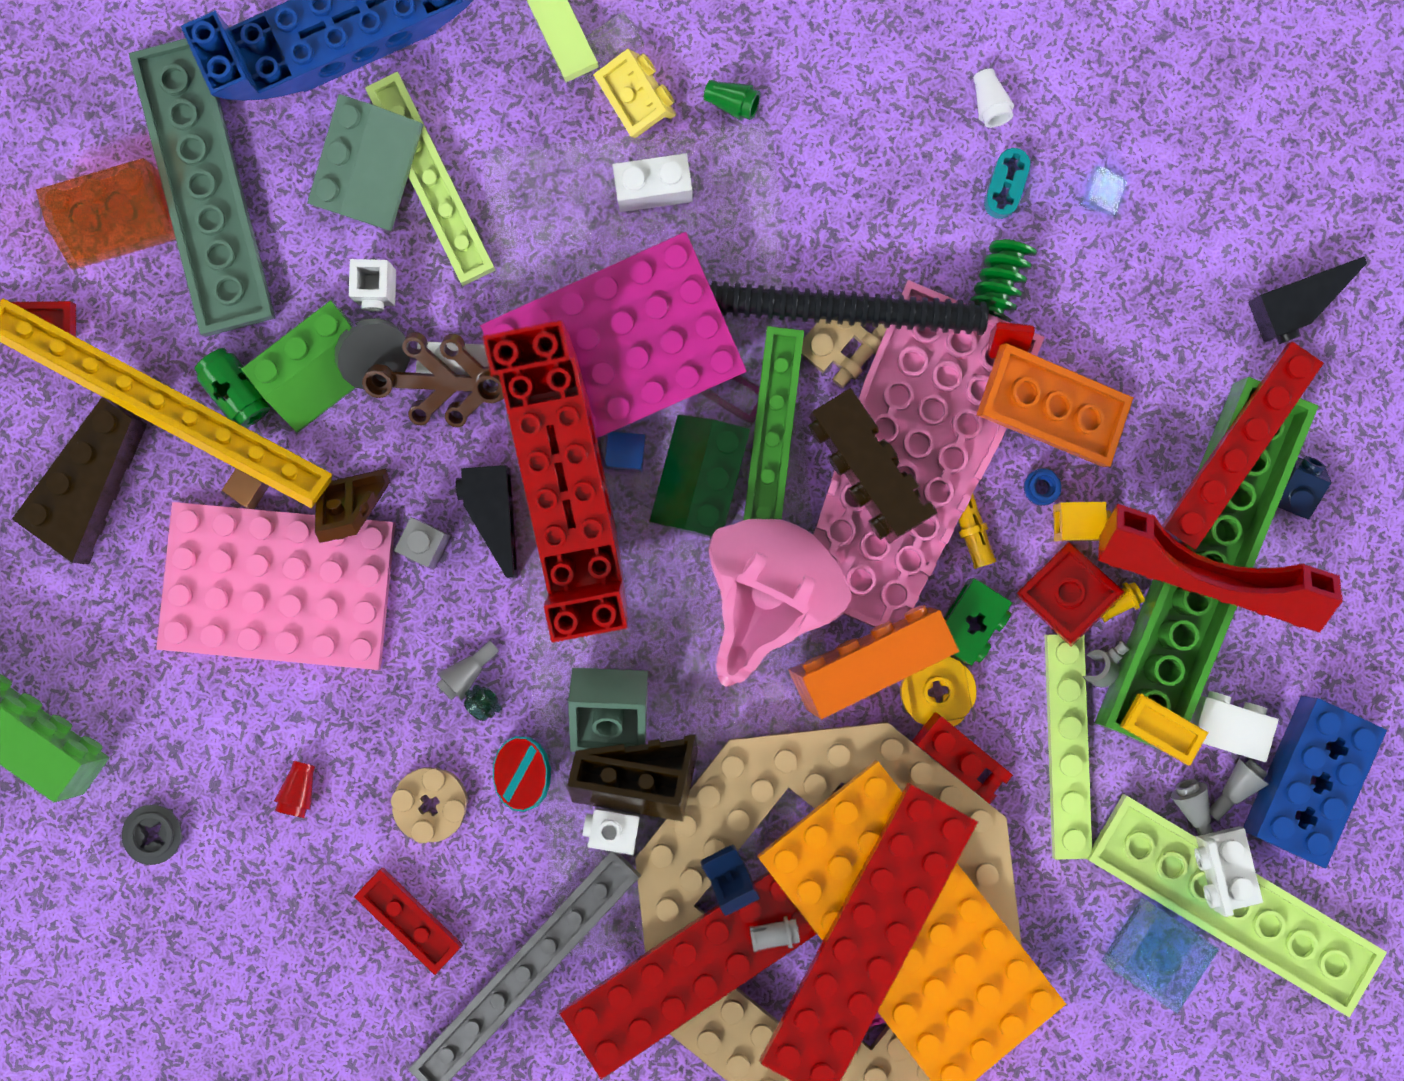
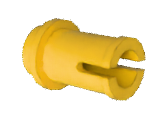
(1132, 598)

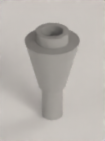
(461, 676)
(1243, 782)
(1194, 803)

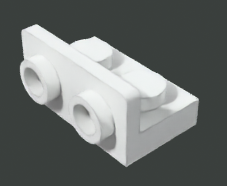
(1228, 870)

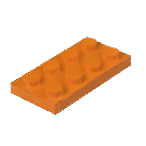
(1054, 405)

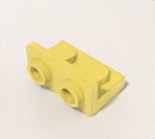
(634, 92)

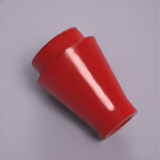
(296, 791)

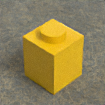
(1079, 520)

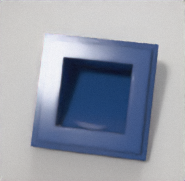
(625, 451)

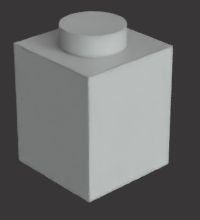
(422, 543)

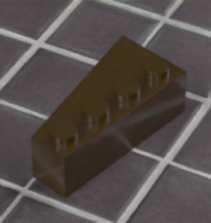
(869, 466)
(79, 487)

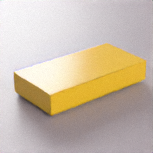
(1164, 729)

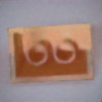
(107, 213)

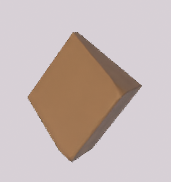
(245, 489)

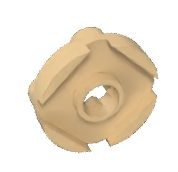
(450, 811)

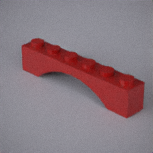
(1289, 593)

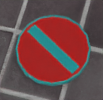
(521, 773)

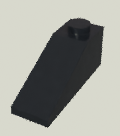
(1298, 304)
(489, 503)

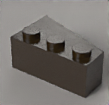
(636, 779)

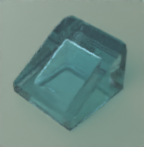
(1103, 191)

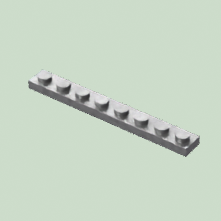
(526, 969)

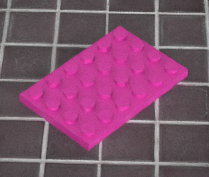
(639, 332)

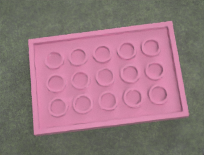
(271, 591)

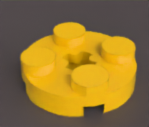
(954, 704)

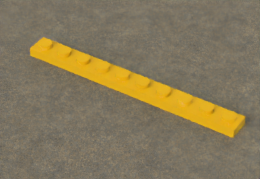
(161, 405)

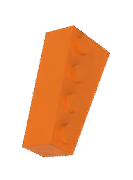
(873, 661)

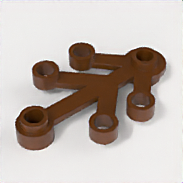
(442, 380)

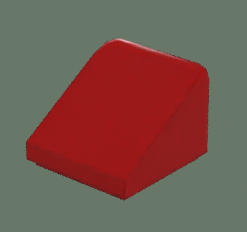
(1011, 333)

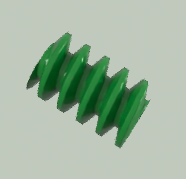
(1001, 275)

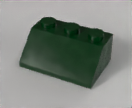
(699, 475)

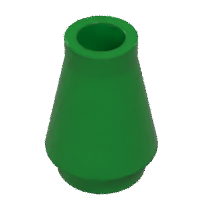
(734, 98)

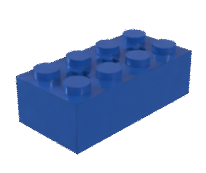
(1337, 786)

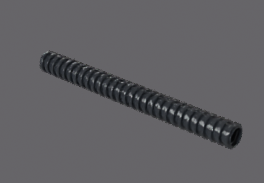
(852, 308)

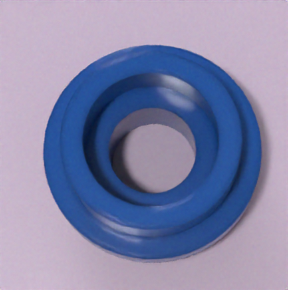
(1052, 481)

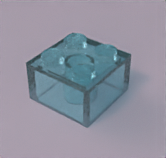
(1160, 955)

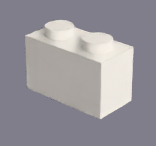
(653, 182)
(1233, 728)

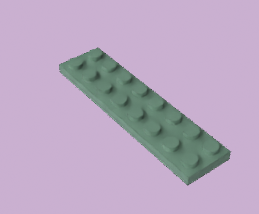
(202, 190)

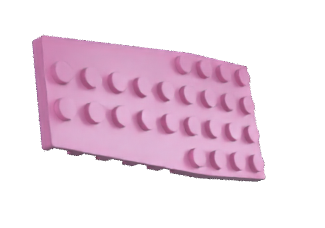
(925, 404)

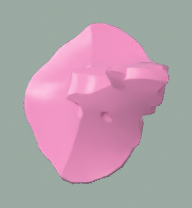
(772, 589)

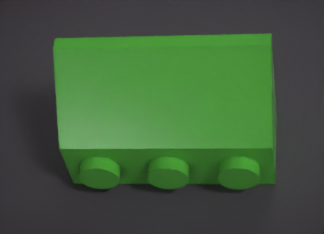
(300, 368)

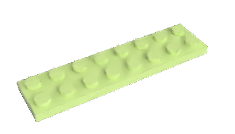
(1276, 933)

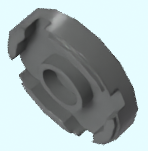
(370, 344)

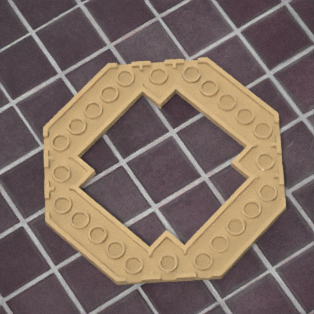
(728, 807)

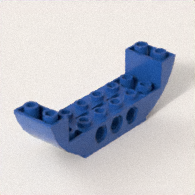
(307, 42)

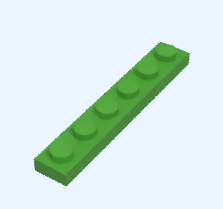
(774, 423)

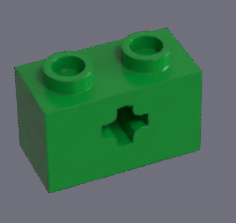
(993, 614)

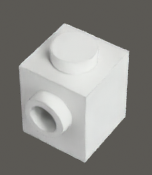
(372, 284)
(612, 830)

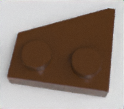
(348, 504)

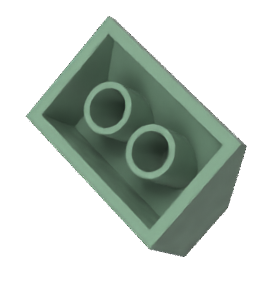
(365, 162)

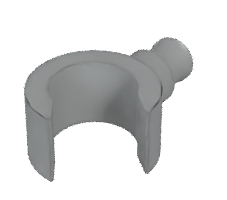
(1111, 661)

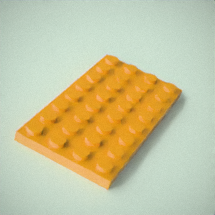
(967, 981)

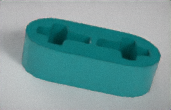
(1015, 185)

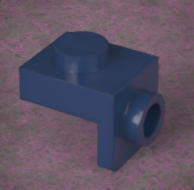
(1305, 487)
(730, 879)

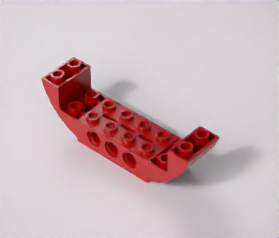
(561, 479)

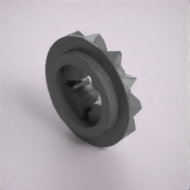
(135, 836)

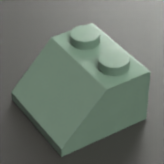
(607, 708)

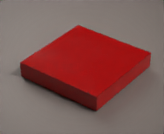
(1070, 594)

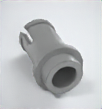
(775, 934)

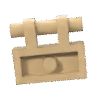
(826, 342)

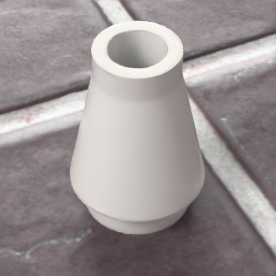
(992, 100)

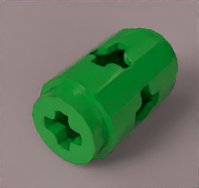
(222, 377)

